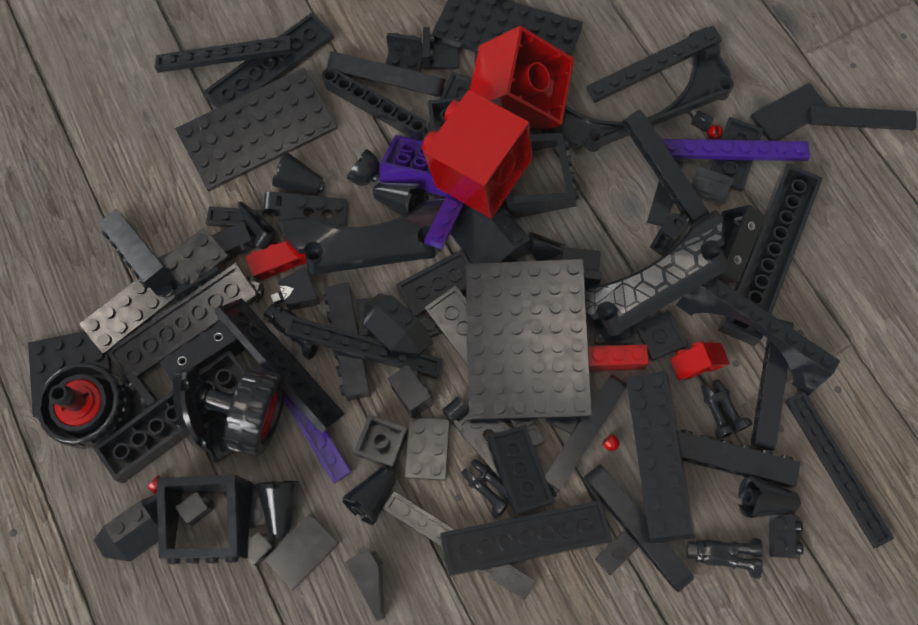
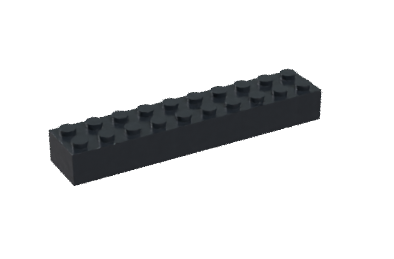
(774, 247)

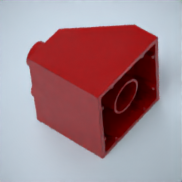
(524, 77)

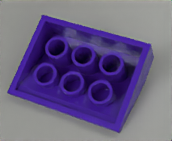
(407, 164)

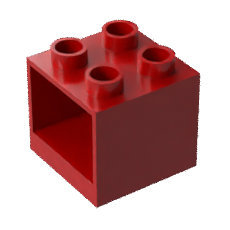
(478, 152)

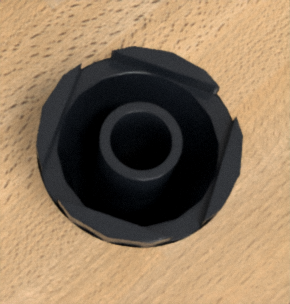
(297, 176)
(399, 196)
(370, 495)
(765, 498)
(278, 505)

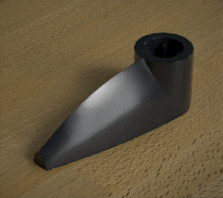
(259, 228)

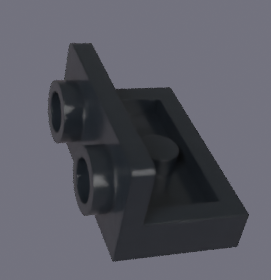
(785, 536)

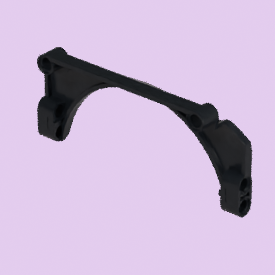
(708, 82)

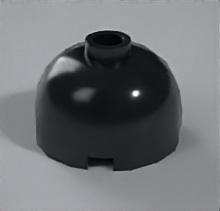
(365, 169)

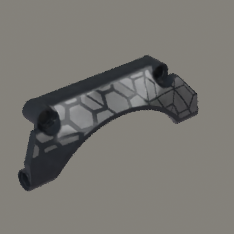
(675, 274)

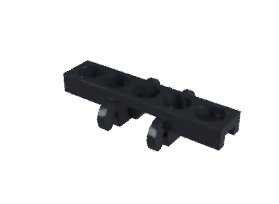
(188, 288)

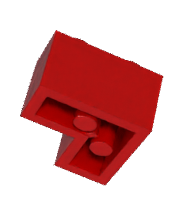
(699, 359)

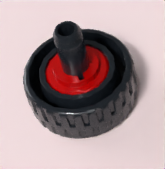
(83, 405)
(250, 412)

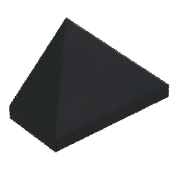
(544, 248)

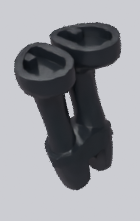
(722, 395)
(497, 503)

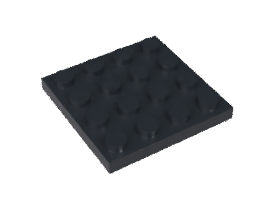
(54, 353)

